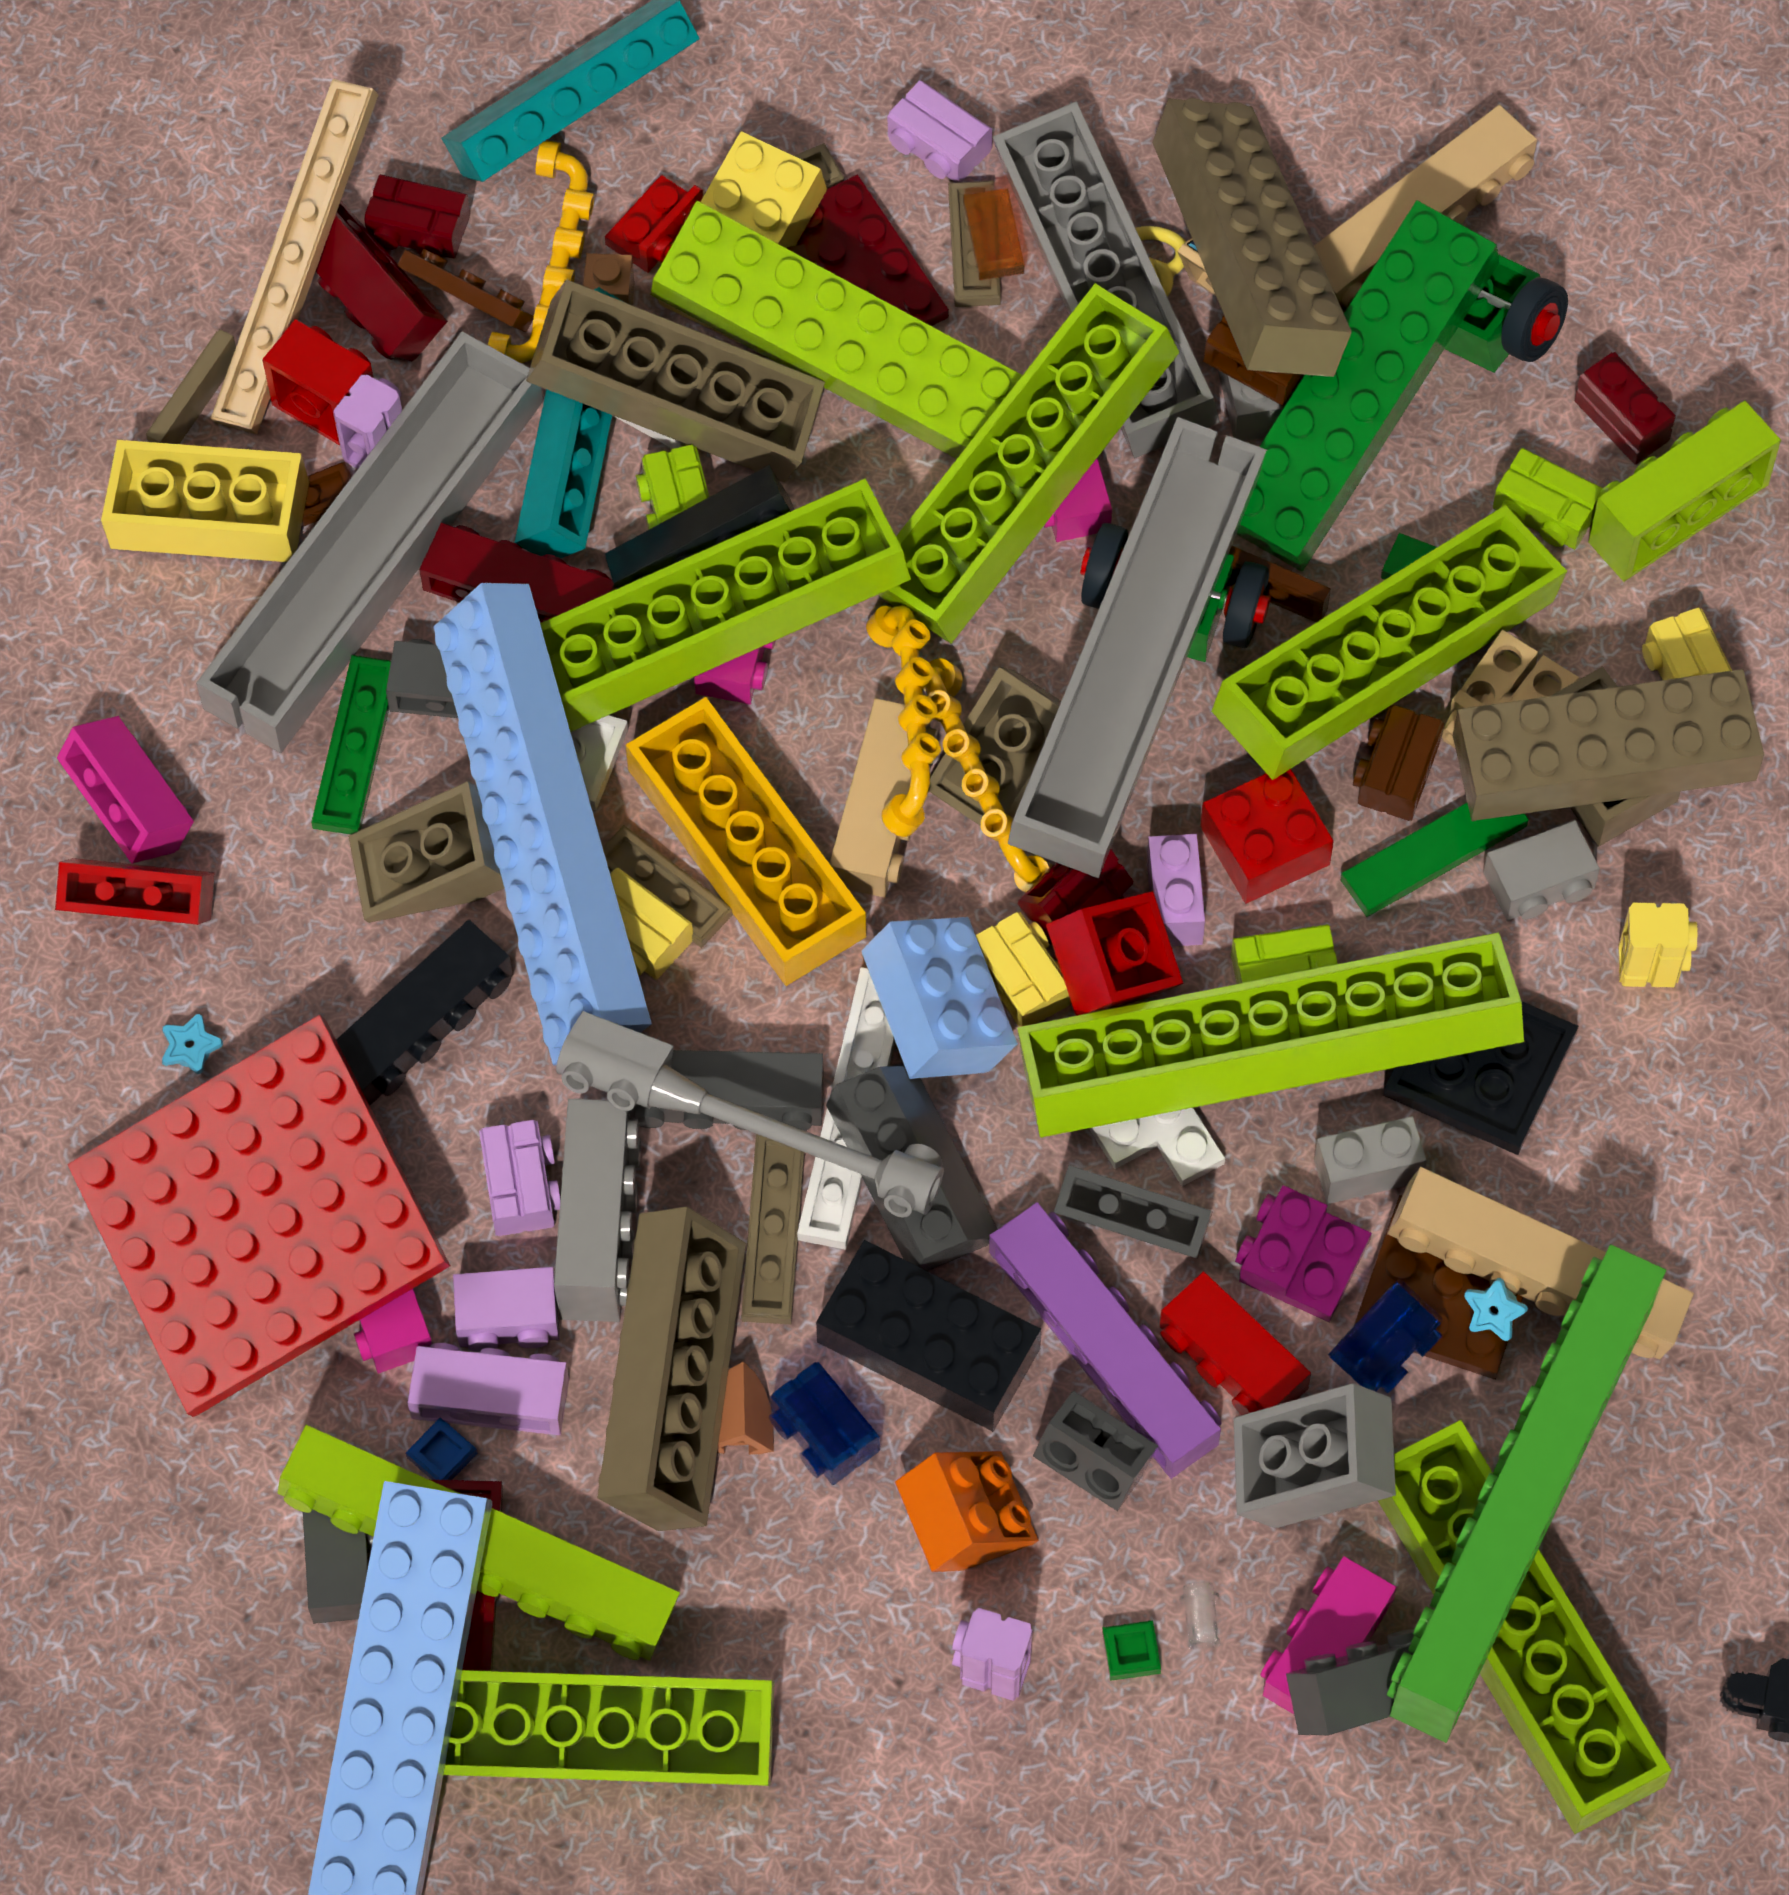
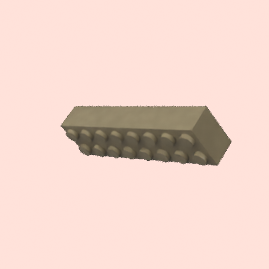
(1251, 238)

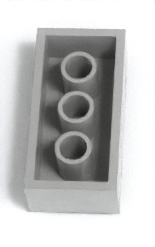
(596, 1211)

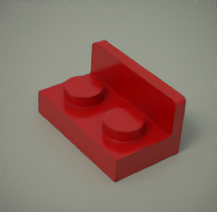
(653, 223)

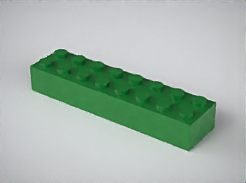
(1342, 421)

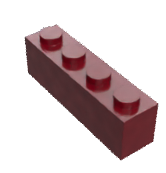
(376, 290)
(464, 559)

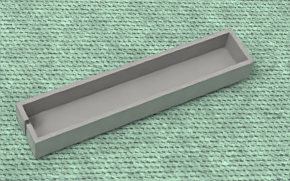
(369, 543)
(1136, 649)

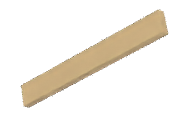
(295, 251)

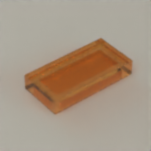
(993, 234)

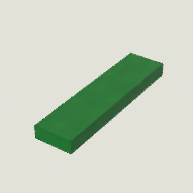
(353, 747)
(1425, 856)

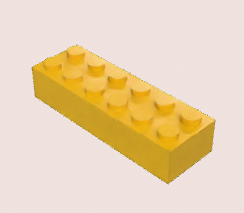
(746, 841)

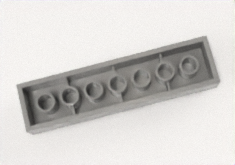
(1091, 241)

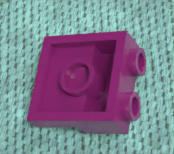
(1302, 1253)

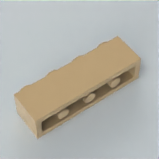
(864, 846)

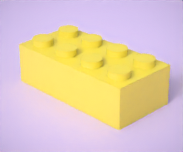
(764, 193)
(205, 501)

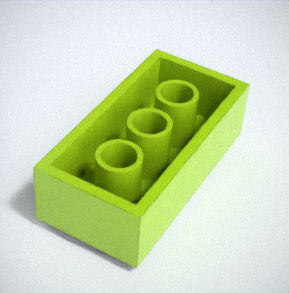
(1683, 489)

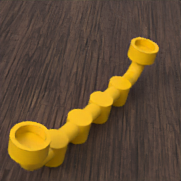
(567, 243)
(899, 629)
(976, 782)

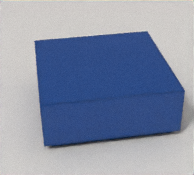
(441, 1452)

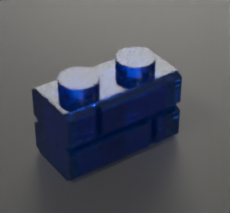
(1387, 1338)
(823, 1424)

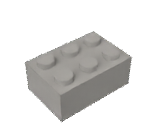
(1314, 1456)

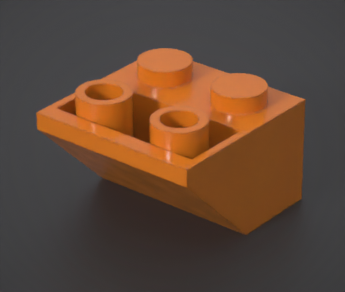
(965, 1509)

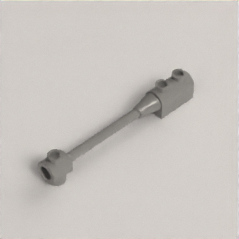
(639, 1072)

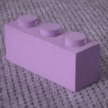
(488, 1389)

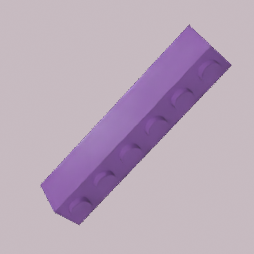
(1105, 1339)

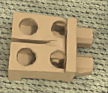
(1506, 678)

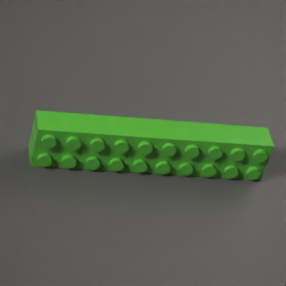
(1523, 1492)

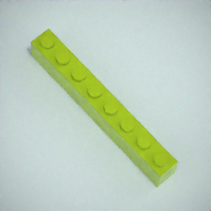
(517, 1559)

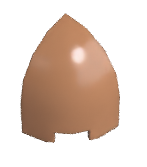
(746, 1412)

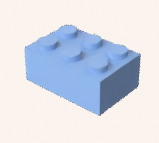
(939, 997)

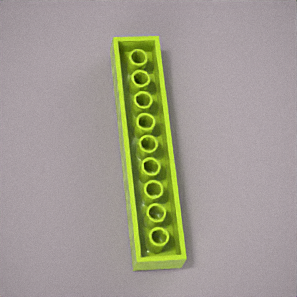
(1271, 1034)

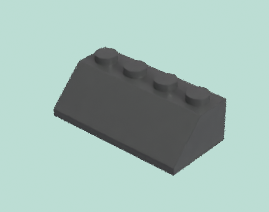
(887, 1114)

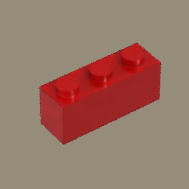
(134, 891)
(1231, 1348)

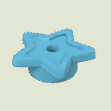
(197, 1054)
(1504, 1300)

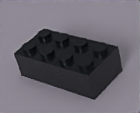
(928, 1335)

